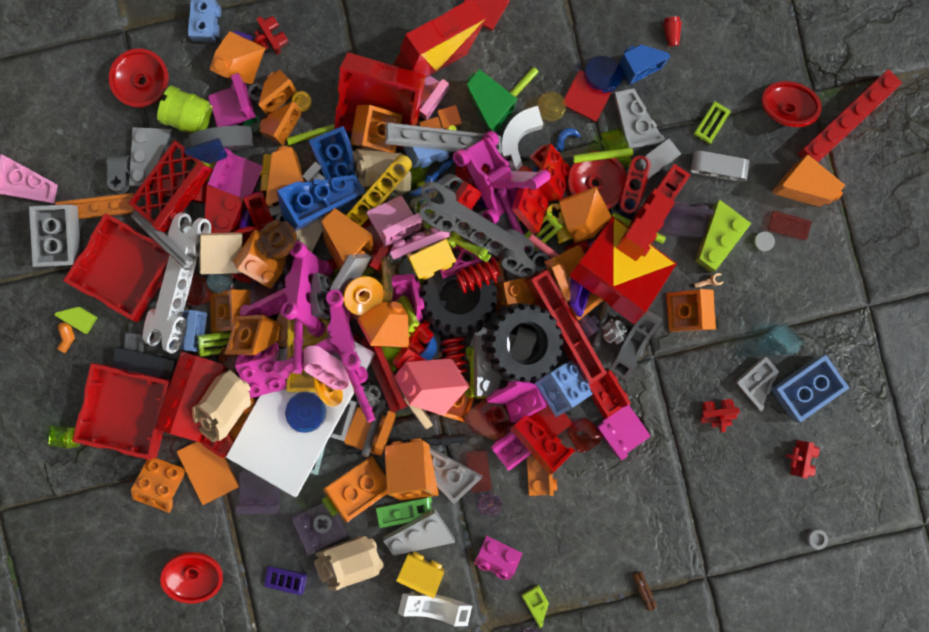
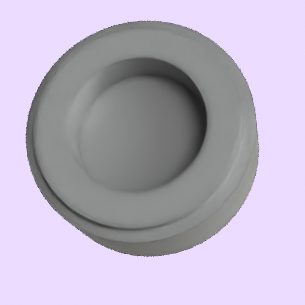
(764, 241)
(817, 539)

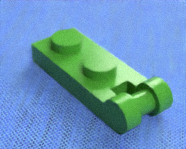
(402, 512)

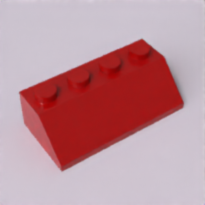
(187, 387)

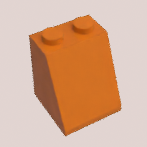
(283, 171)
(809, 183)
(344, 237)
(410, 470)

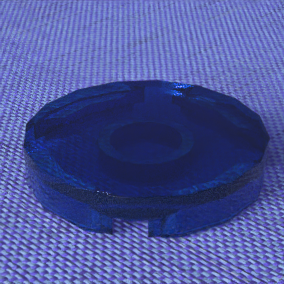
(603, 74)
(305, 412)

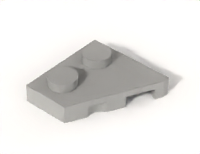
(758, 381)

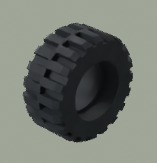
(457, 323)
(546, 347)

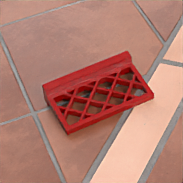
(180, 195)
(385, 378)

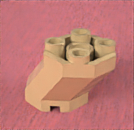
(372, 163)
(221, 405)
(348, 562)

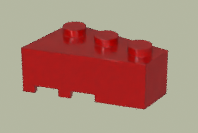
(223, 210)
(645, 225)

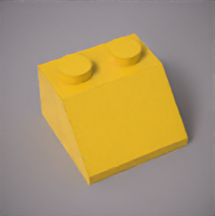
(431, 258)
(421, 574)

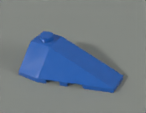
(335, 156)
(309, 201)

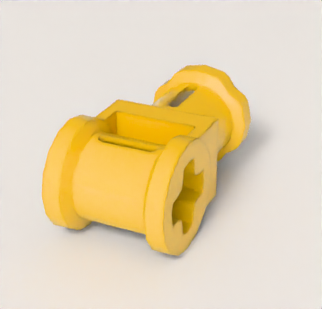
(563, 234)

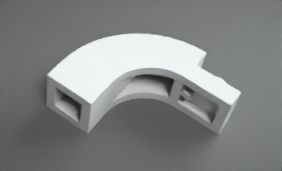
(520, 125)
(440, 608)

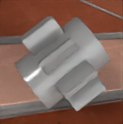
(614, 331)
(372, 394)

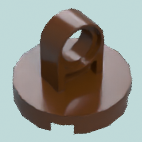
(277, 240)

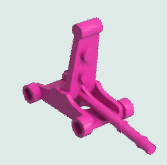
(498, 177)
(295, 299)
(342, 343)

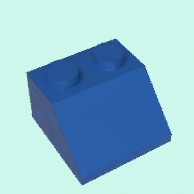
(641, 62)

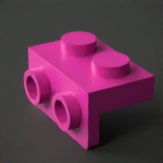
(510, 450)
(498, 558)

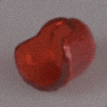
(589, 439)

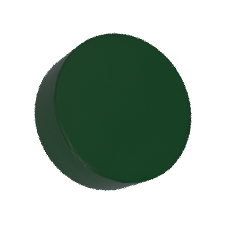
(254, 123)

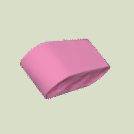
(325, 367)

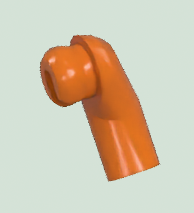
(67, 336)

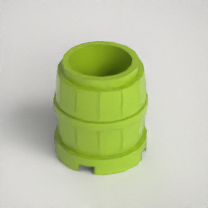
(184, 111)

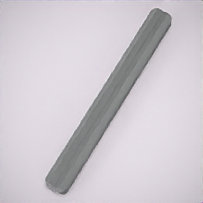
(163, 240)

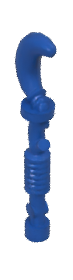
(562, 136)
(440, 170)

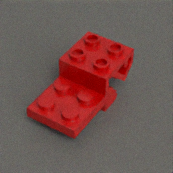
(532, 204)

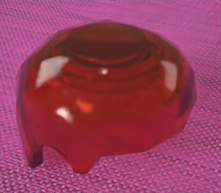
(199, 292)

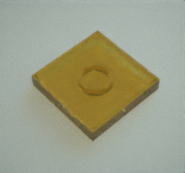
(386, 279)

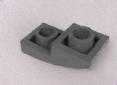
(319, 289)

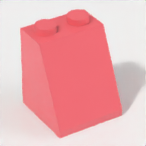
(431, 384)

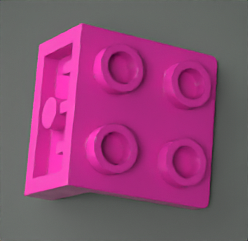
(232, 104)
(235, 175)
(409, 287)
(259, 371)
(520, 399)
(623, 432)

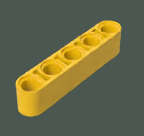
(381, 187)

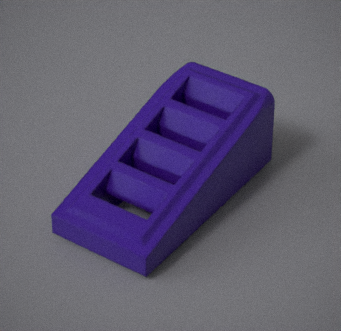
(578, 297)
(283, 587)

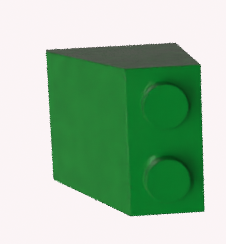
(490, 100)

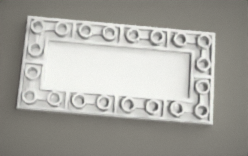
(278, 451)

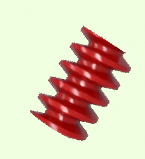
(477, 274)
(453, 352)

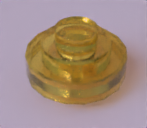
(551, 106)

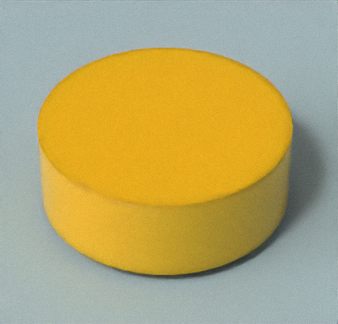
(303, 100)

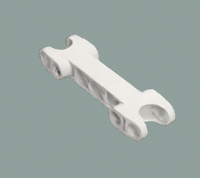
(167, 318)

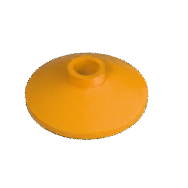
(371, 298)
(327, 394)

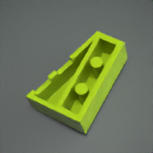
(721, 235)

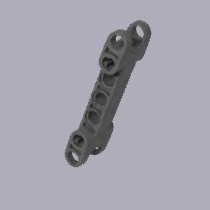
(453, 216)

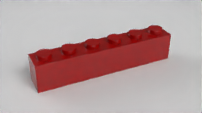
(851, 116)
(574, 340)

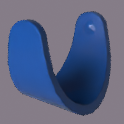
(430, 350)

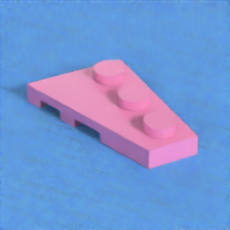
(24, 183)
(417, 241)

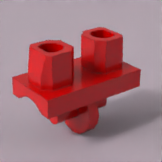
(268, 25)
(422, 334)
(721, 417)
(801, 459)

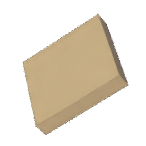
(218, 252)
(420, 414)

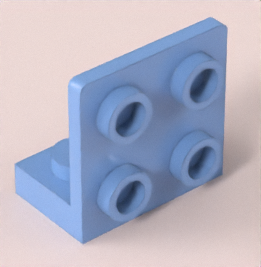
(195, 326)
(563, 388)

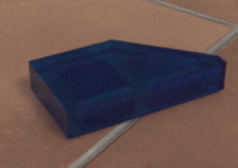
(208, 151)

